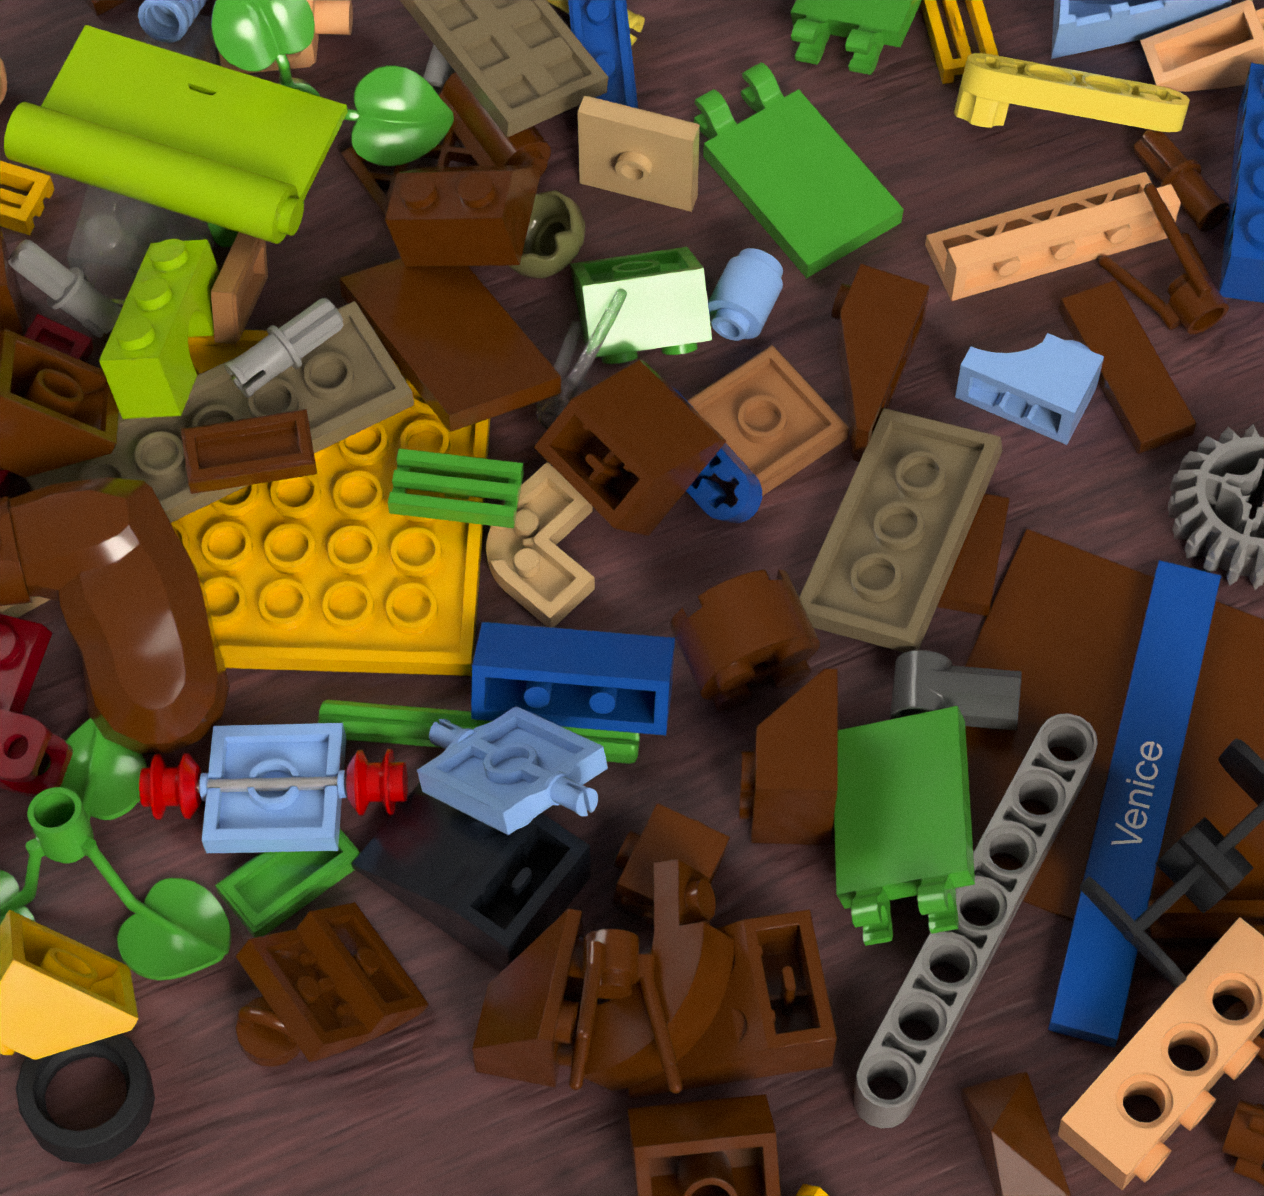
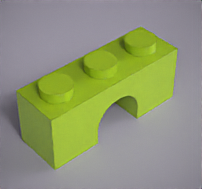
(149, 348)

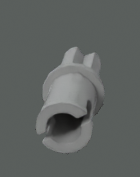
(65, 288)
(284, 346)

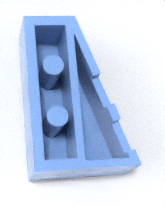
(1105, 23)

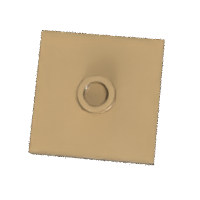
(638, 153)

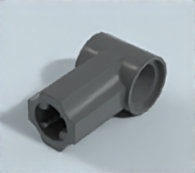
(930, 682)

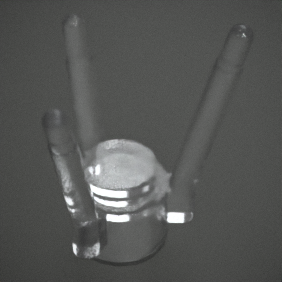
(574, 383)

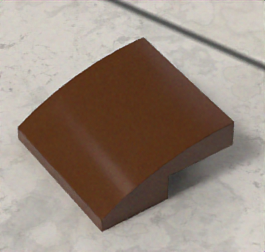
(332, 981)

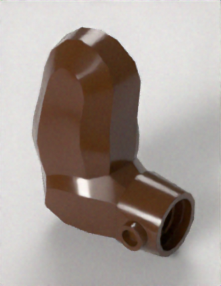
(127, 604)

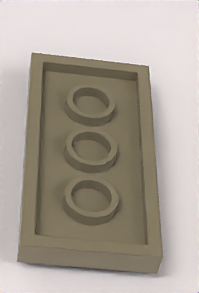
(899, 530)

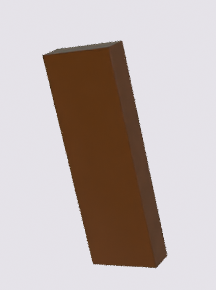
(1131, 368)

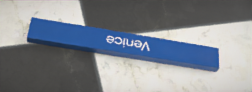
(1136, 801)

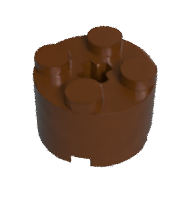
(746, 637)

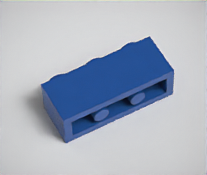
(574, 677)

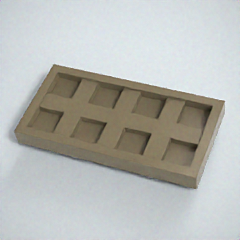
(512, 57)

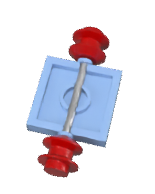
(273, 787)

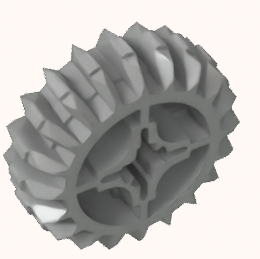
(1214, 504)

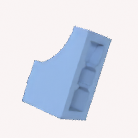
(1033, 387)

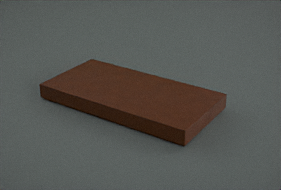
(452, 340)

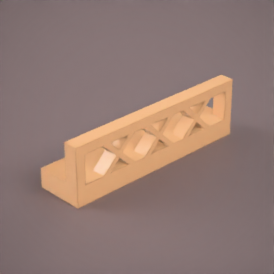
(1048, 236)

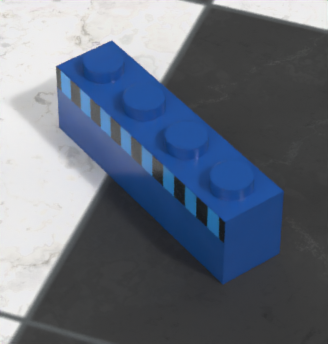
(1244, 234)

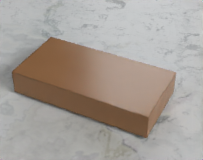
(238, 287)

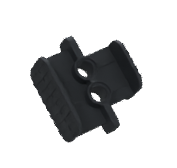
(1200, 865)

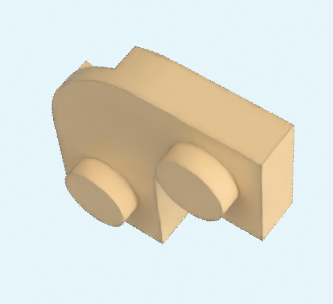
(526, 556)

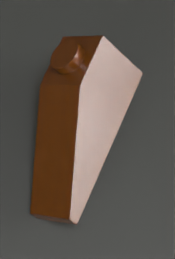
(875, 339)

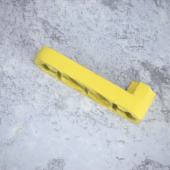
(997, 81)

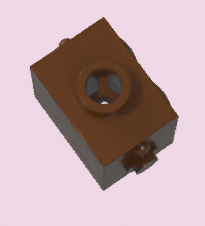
(664, 838)

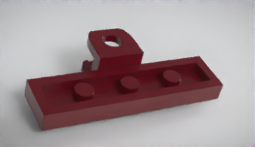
(21, 736)

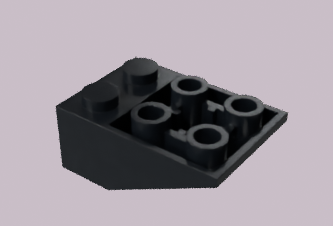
(473, 879)

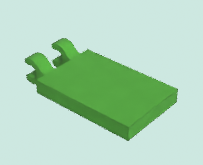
(863, 22)
(795, 173)
(903, 820)

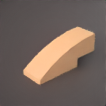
(1208, 50)

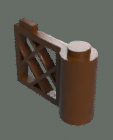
(476, 133)

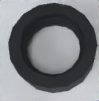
(99, 1142)

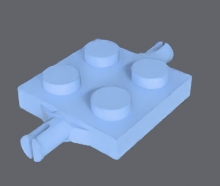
(512, 769)

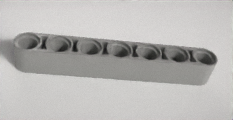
(973, 946)

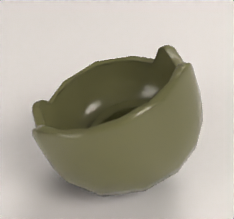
(552, 236)

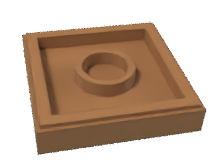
(770, 418)

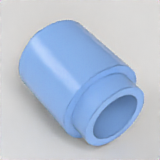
(745, 294)

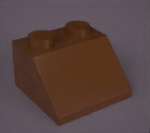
(462, 214)
(51, 408)
(793, 772)
(705, 1148)

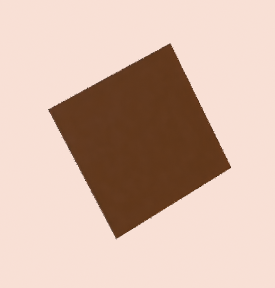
(1075, 637)

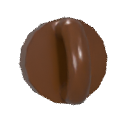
(264, 1035)

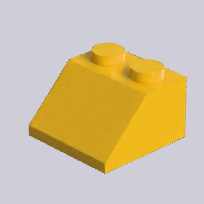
(58, 991)

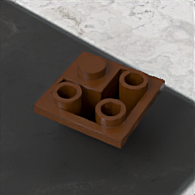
(533, 1008)

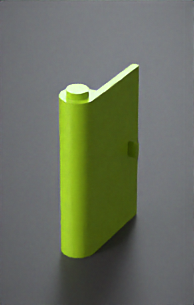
(178, 134)

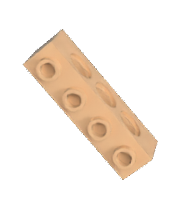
(1098, 1121)

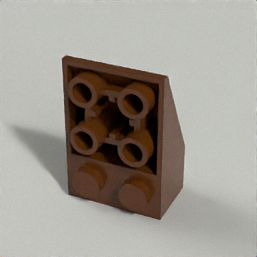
(772, 1012)

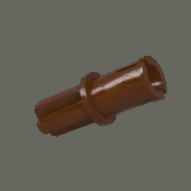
(1185, 176)

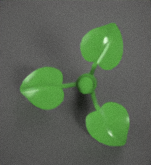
(395, 107)
(180, 921)

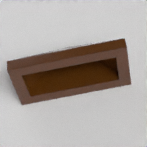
(1014, 1138)

